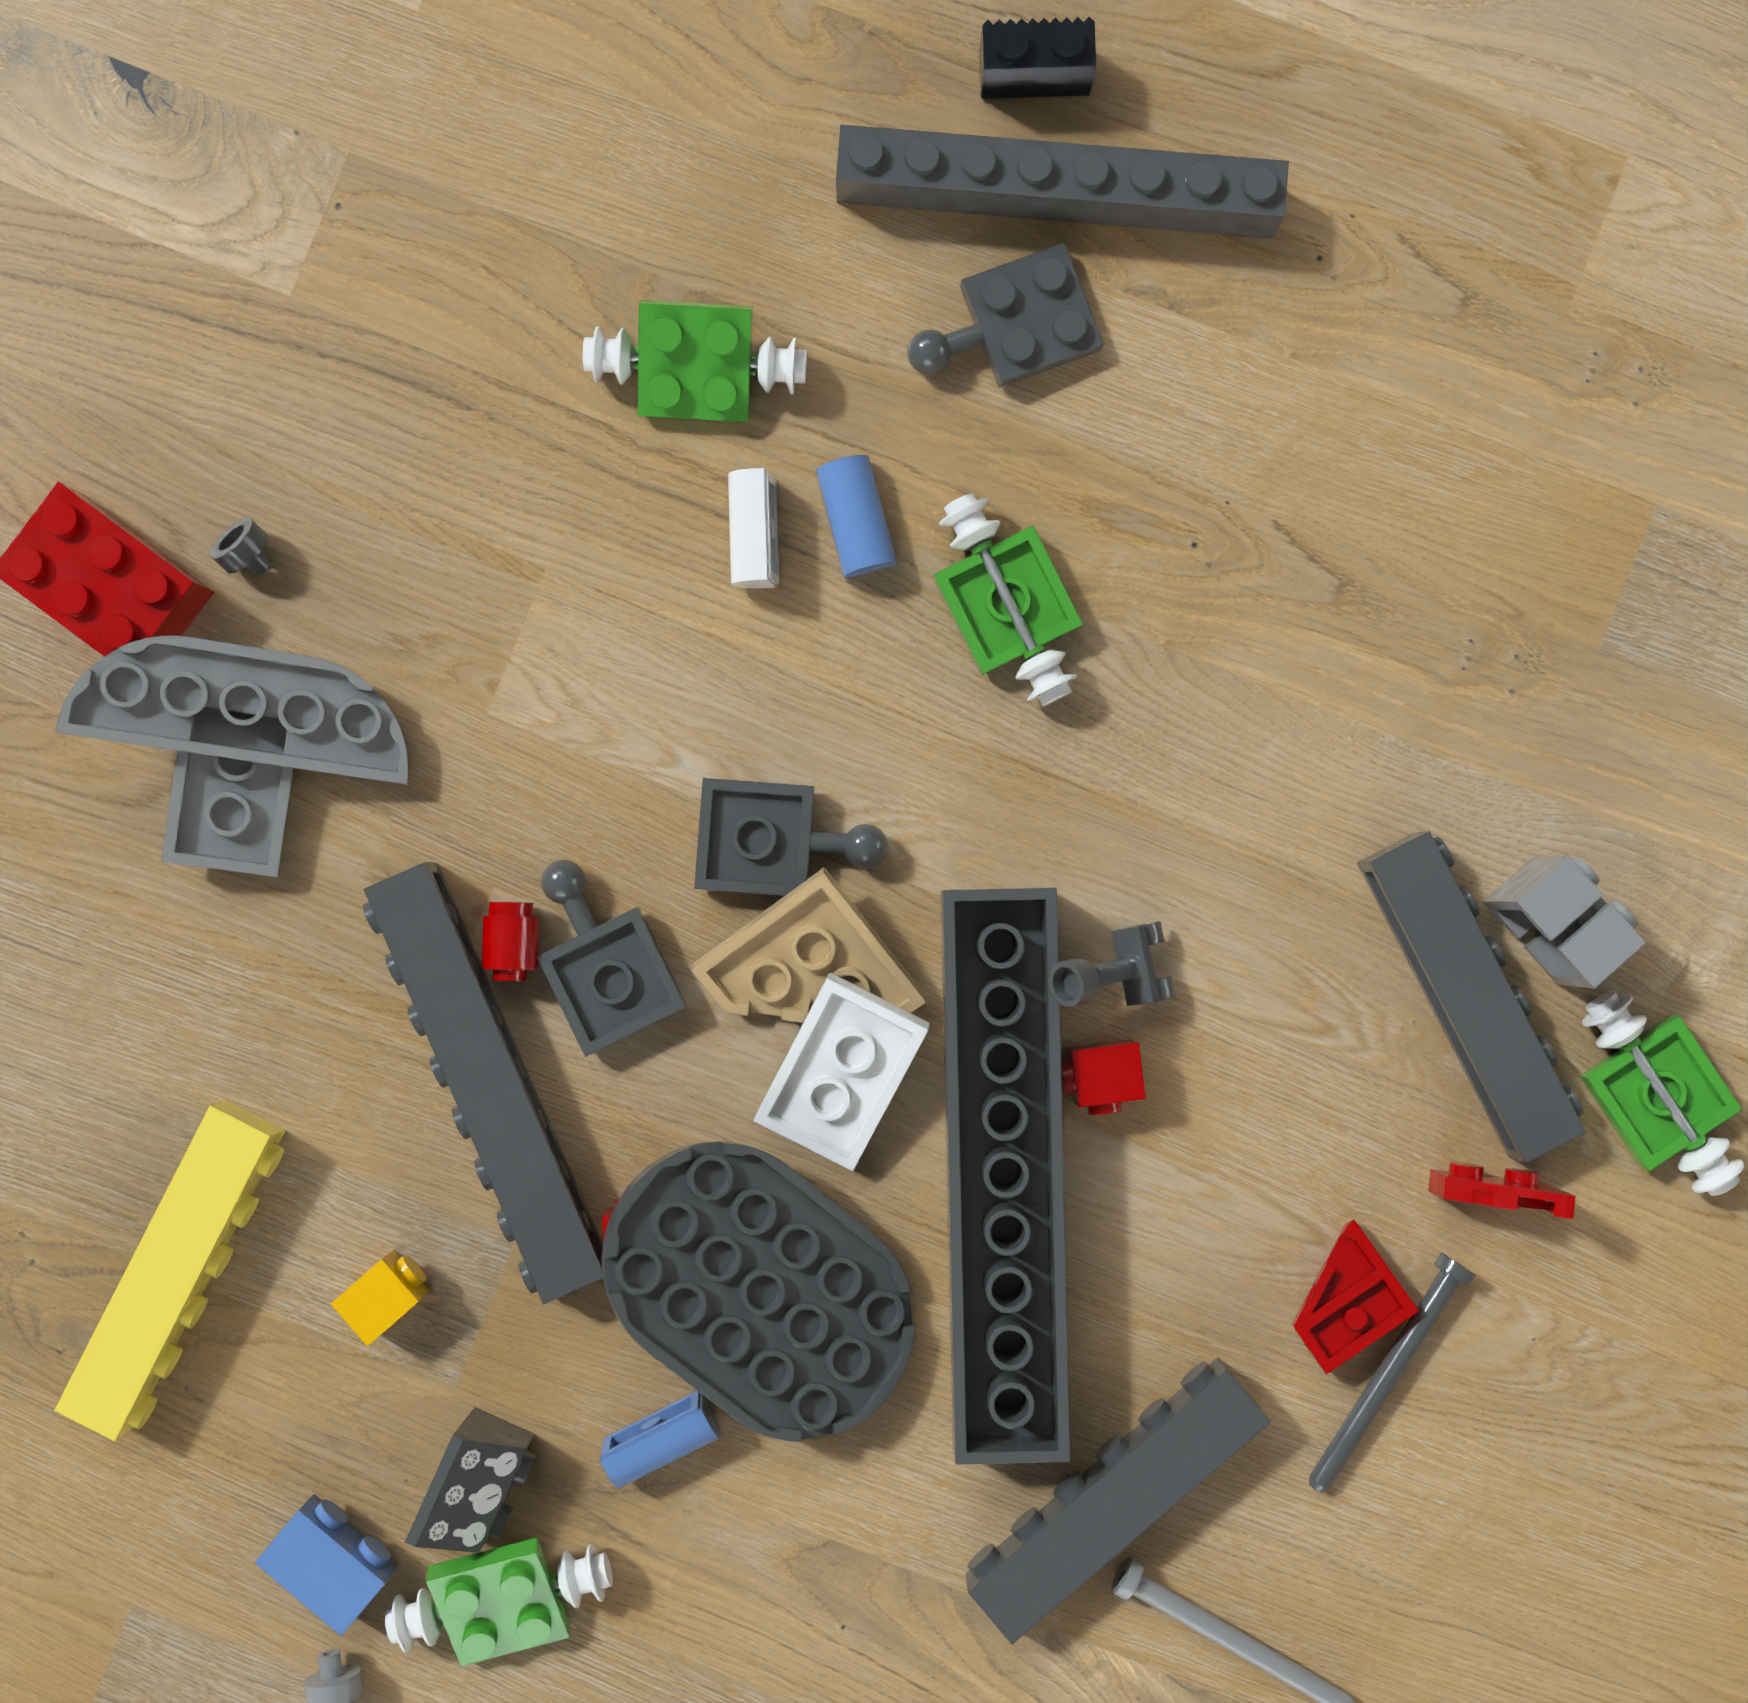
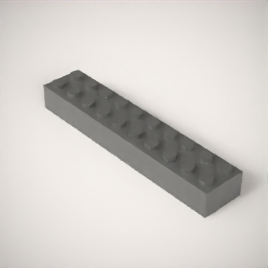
(1005, 1177)

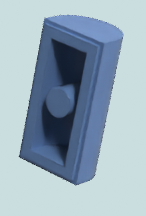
(856, 515)
(659, 1439)

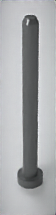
(1389, 1371)

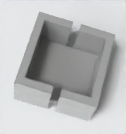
(1579, 932)

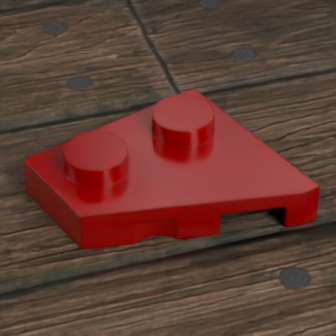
(1516, 1189)
(1350, 1301)

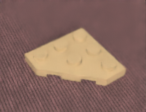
(791, 947)

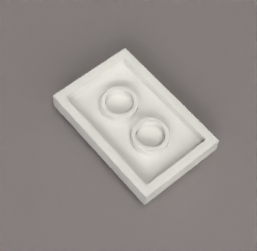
(841, 1071)

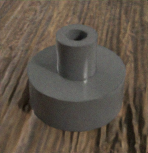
(241, 548)

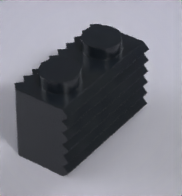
(1037, 58)

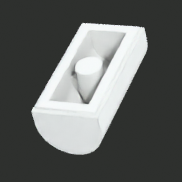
(753, 528)

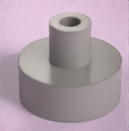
(333, 1681)

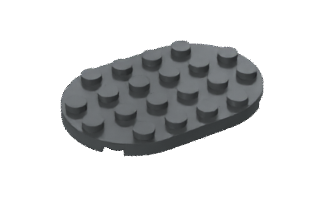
(758, 1290)

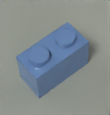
(327, 1563)

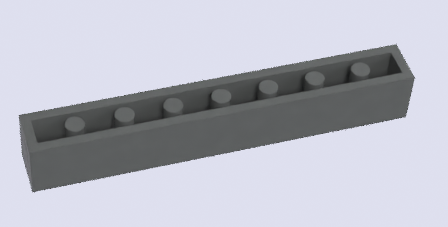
(1060, 181)
(487, 1081)

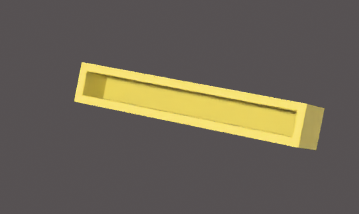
(171, 1270)

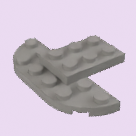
(238, 734)

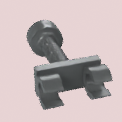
(1077, 981)

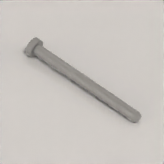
(1131, 1581)

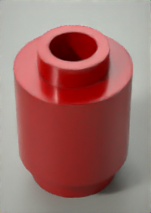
(510, 940)

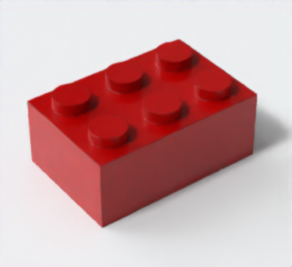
(99, 575)

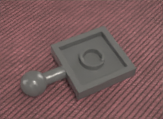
(1023, 315)
(761, 838)
(611, 973)

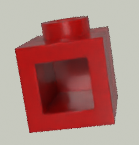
(1103, 1075)

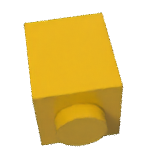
(381, 1296)

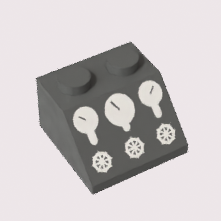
(473, 1484)

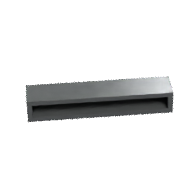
(1472, 996)
(1113, 1499)

